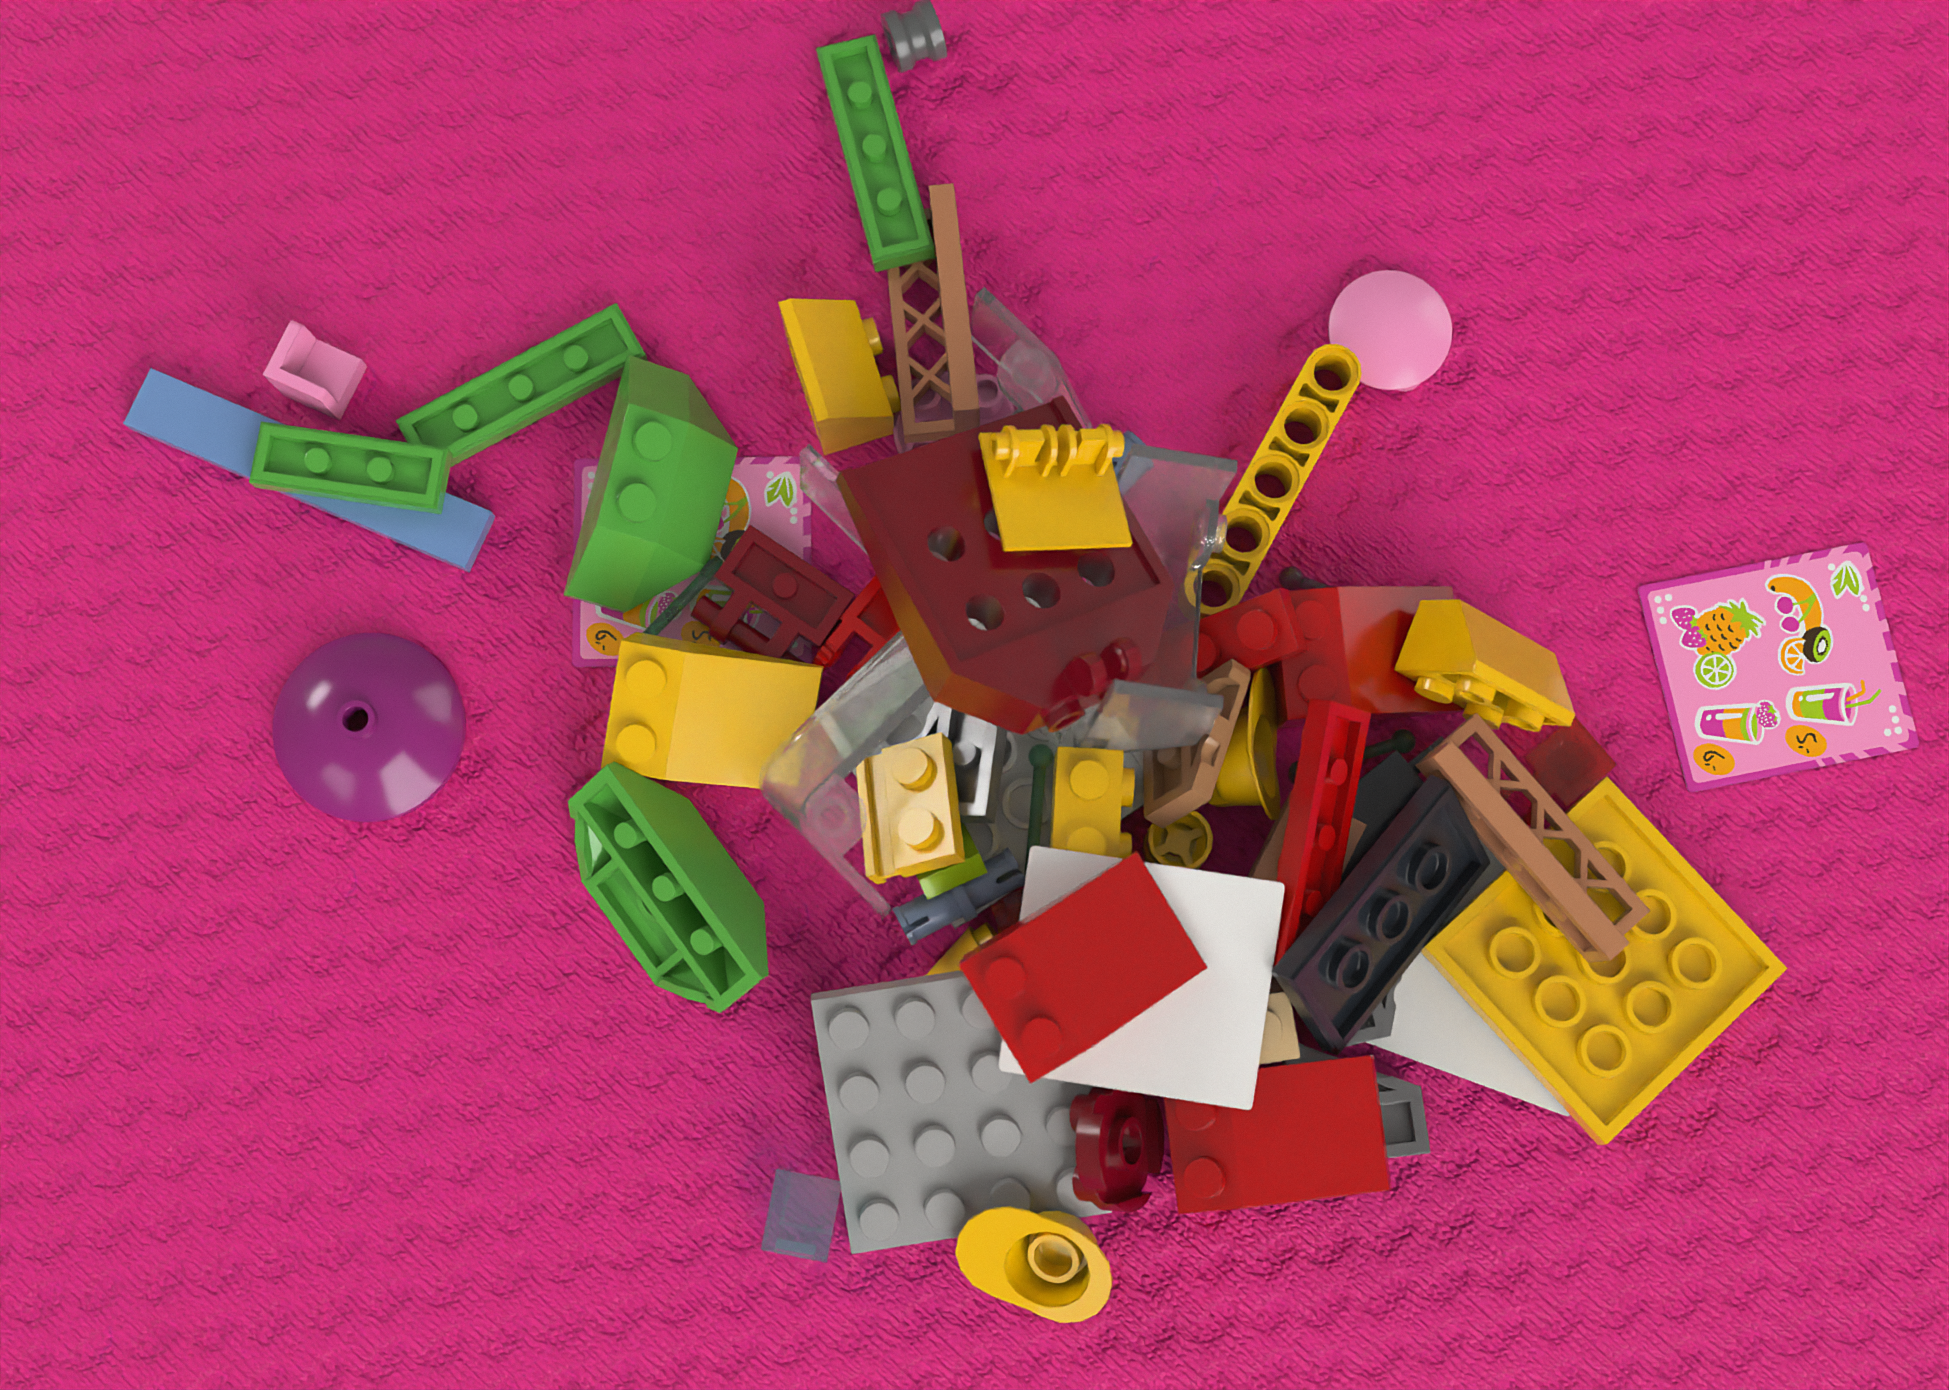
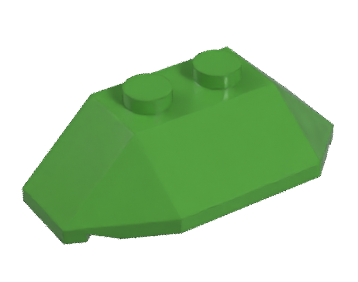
(652, 491)
(669, 888)

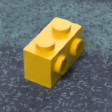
(1088, 800)

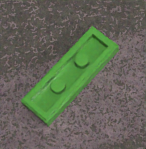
(351, 467)

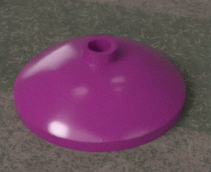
(401, 753)

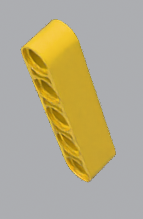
(1285, 460)

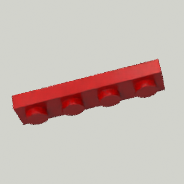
(1319, 814)

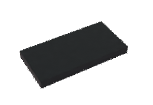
(1382, 915)

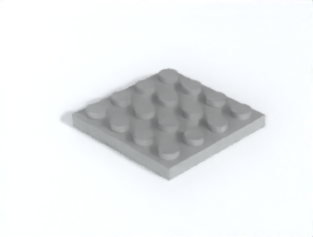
(928, 1117)

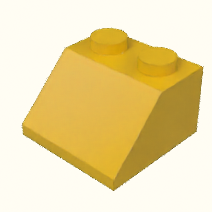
(839, 371)

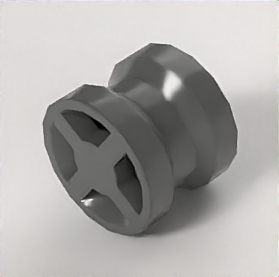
(914, 35)

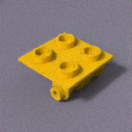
(1056, 487)

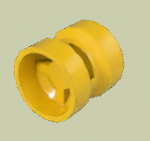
(1186, 837)

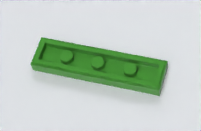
(875, 153)
(525, 387)

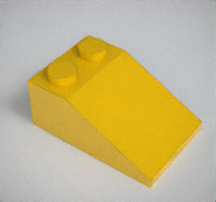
(703, 710)

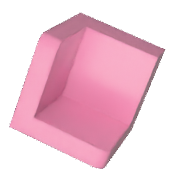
(314, 371)

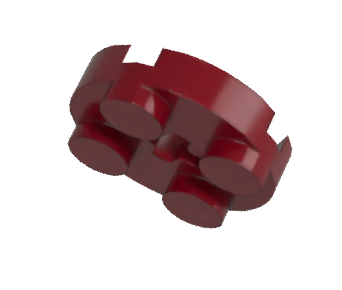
(1115, 1147)

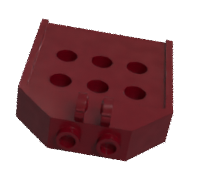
(1030, 661)

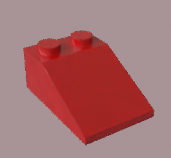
(1353, 652)
(1082, 966)
(1304, 1139)

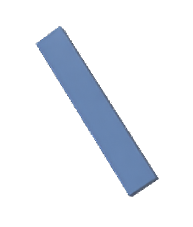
(228, 438)

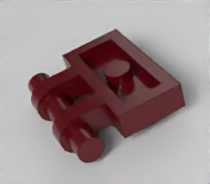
(780, 586)

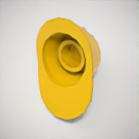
(1249, 764)
(1036, 1262)

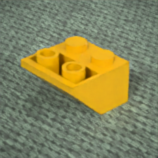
(1483, 667)

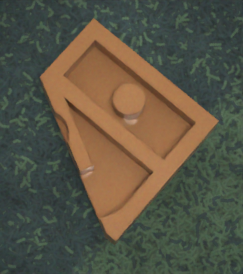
(1186, 776)

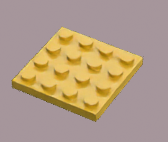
(1620, 1027)

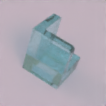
(801, 1215)

